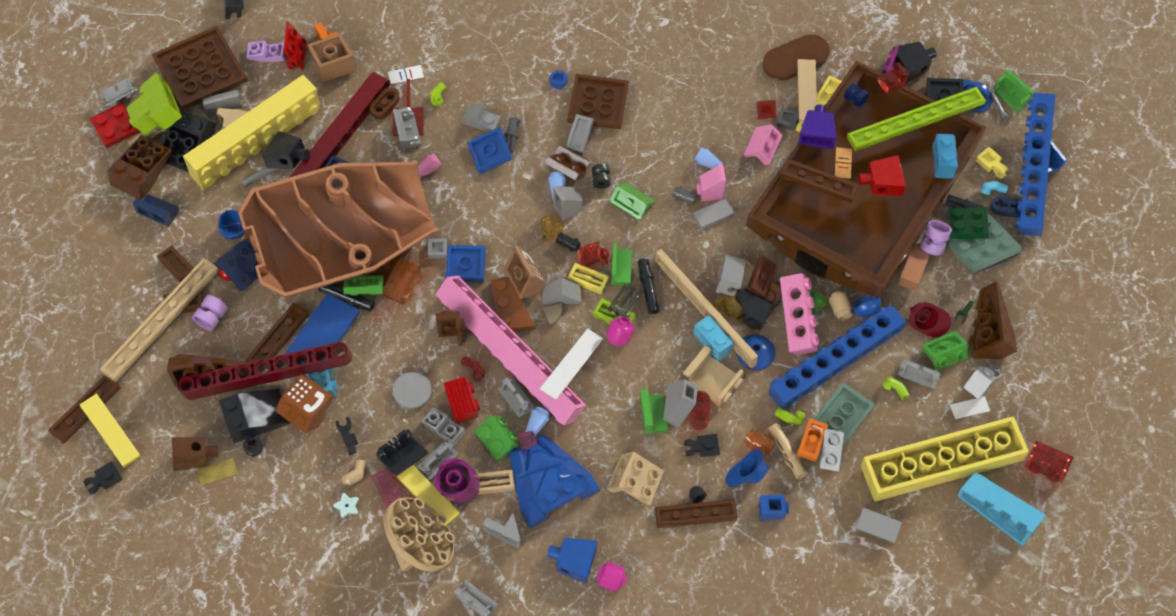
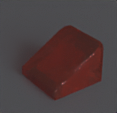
(766, 109)

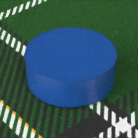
(558, 79)

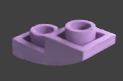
(265, 52)

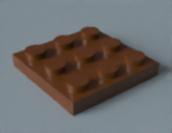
(599, 99)

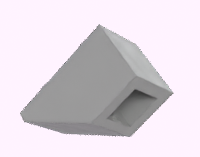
(983, 380)
(679, 401)

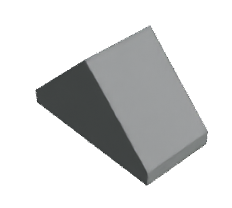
(561, 292)

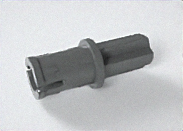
(512, 133)

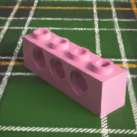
(790, 286)

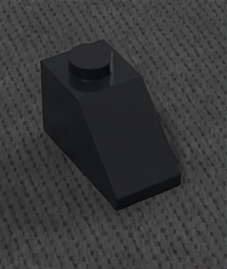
(754, 311)

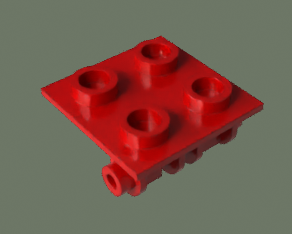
(294, 47)

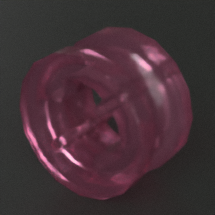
(527, 440)

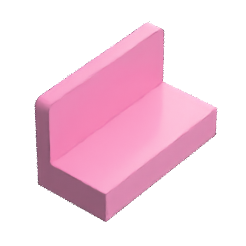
(763, 143)

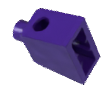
(818, 128)

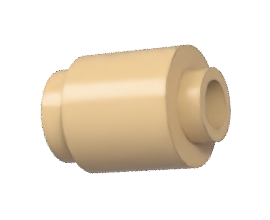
(841, 305)

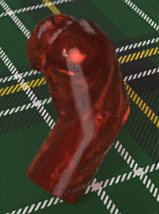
(474, 364)

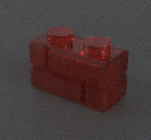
(1048, 462)

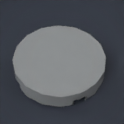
(412, 391)

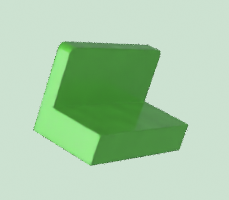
(631, 200)
(621, 266)
(652, 412)

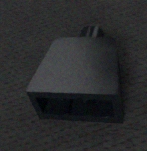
(915, 59)
(285, 151)

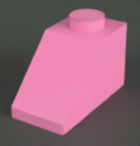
(712, 184)

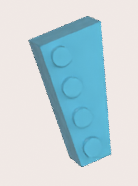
(1001, 508)

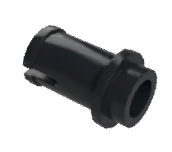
(568, 242)

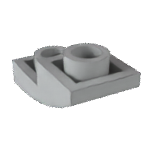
(443, 427)

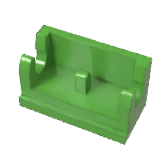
(1013, 91)

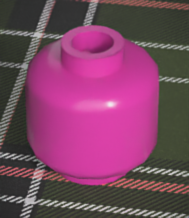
(620, 331)
(611, 576)

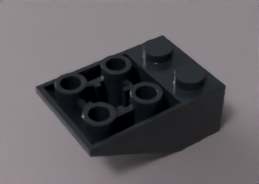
(185, 136)

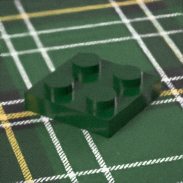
(968, 223)

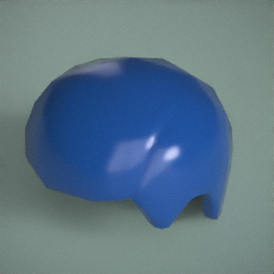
(230, 225)
(866, 306)

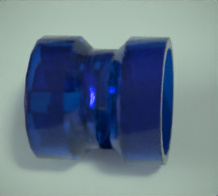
(856, 95)

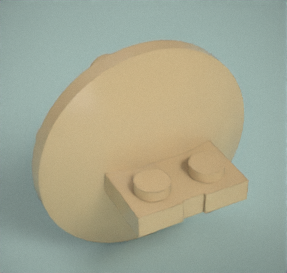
(418, 535)

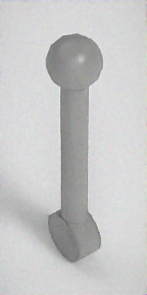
(1004, 115)

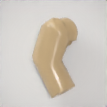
(356, 475)

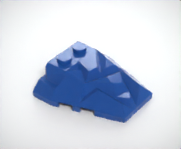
(548, 479)

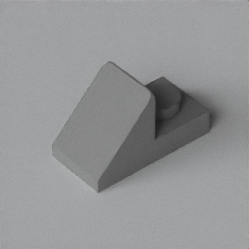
(480, 119)
(507, 533)

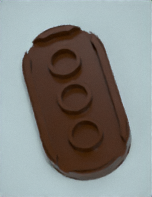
(782, 60)

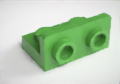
(364, 285)
(946, 350)

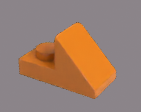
(812, 440)

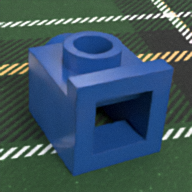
(772, 501)

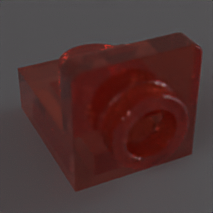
(893, 79)
(593, 254)

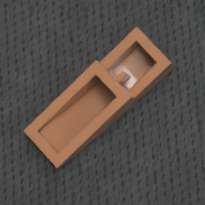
(914, 267)

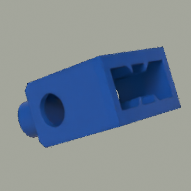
(574, 557)

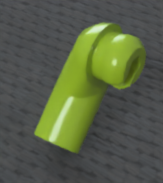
(435, 94)
(789, 418)

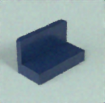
(156, 209)

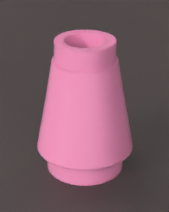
(428, 165)

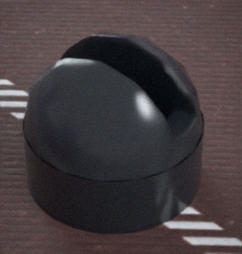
(697, 494)

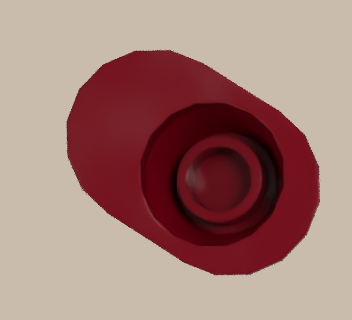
(929, 319)

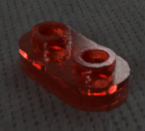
(700, 411)

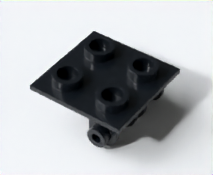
(401, 453)

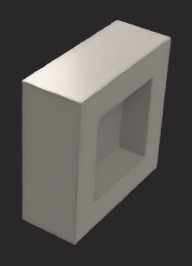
(437, 248)

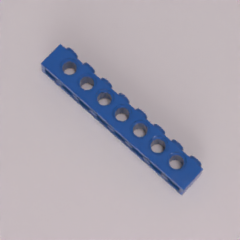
(1034, 225)
(786, 396)

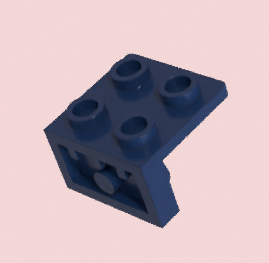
(239, 264)

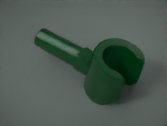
(964, 312)

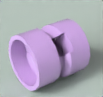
(935, 238)
(208, 315)

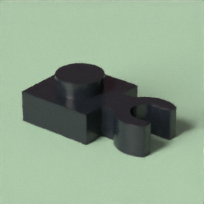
(706, 446)
(105, 476)

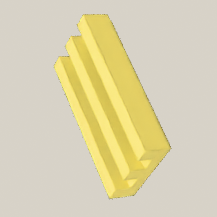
(587, 281)

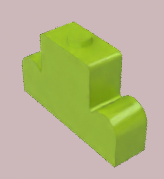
(154, 106)

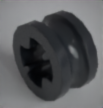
(251, 440)

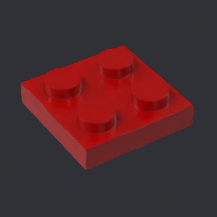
(113, 125)

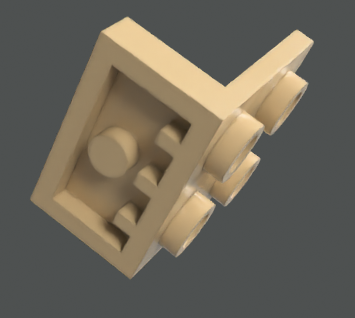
(636, 477)

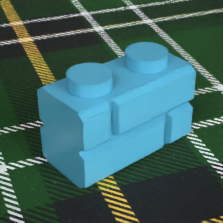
(714, 337)

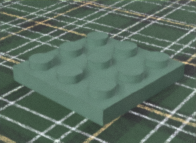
(984, 252)

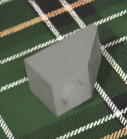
(566, 201)

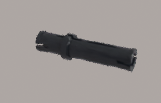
(647, 278)
(356, 300)

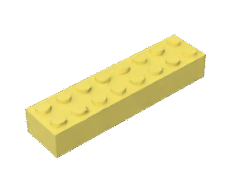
(252, 132)
(944, 458)

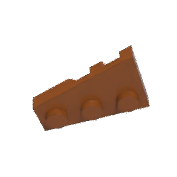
(509, 305)

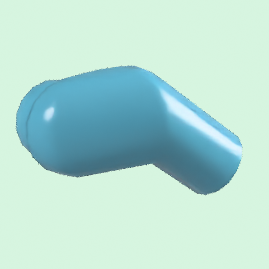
(993, 185)

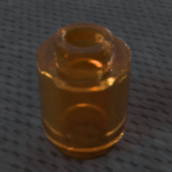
(760, 441)

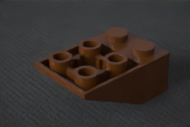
(139, 167)

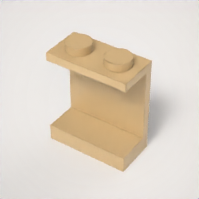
(713, 377)

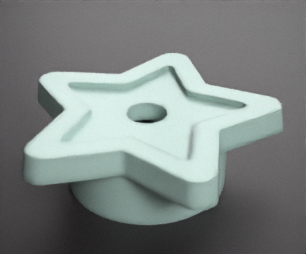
(351, 509)

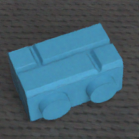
(944, 156)

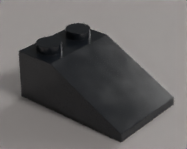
(252, 413)

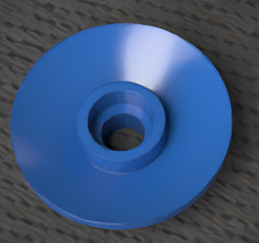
(765, 354)

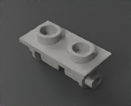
(125, 90)
(918, 373)
(515, 397)
(832, 449)
(430, 465)
(475, 599)

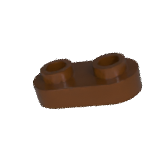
(384, 105)

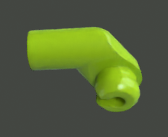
(891, 382)

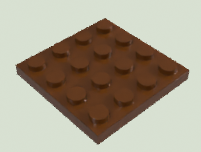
(199, 67)

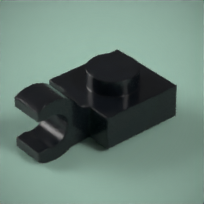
(349, 439)

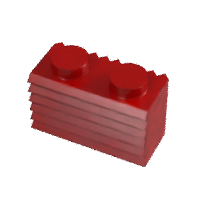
(460, 399)

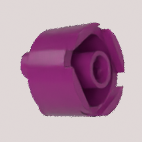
(447, 484)

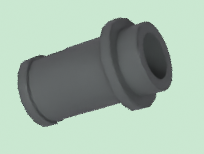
(684, 195)

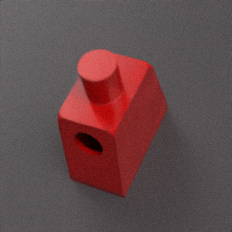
(884, 177)

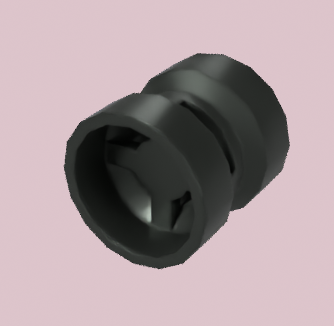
(601, 176)

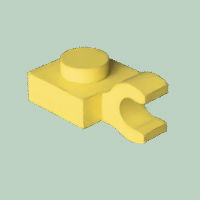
(991, 160)

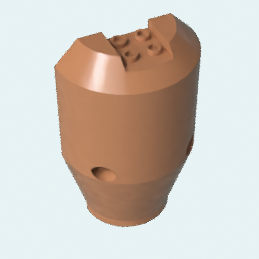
(369, 218)

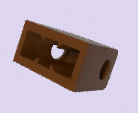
(191, 452)

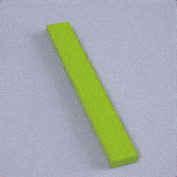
(915, 118)

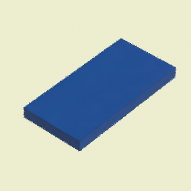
(326, 325)

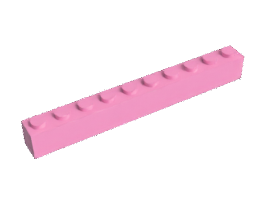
(508, 348)

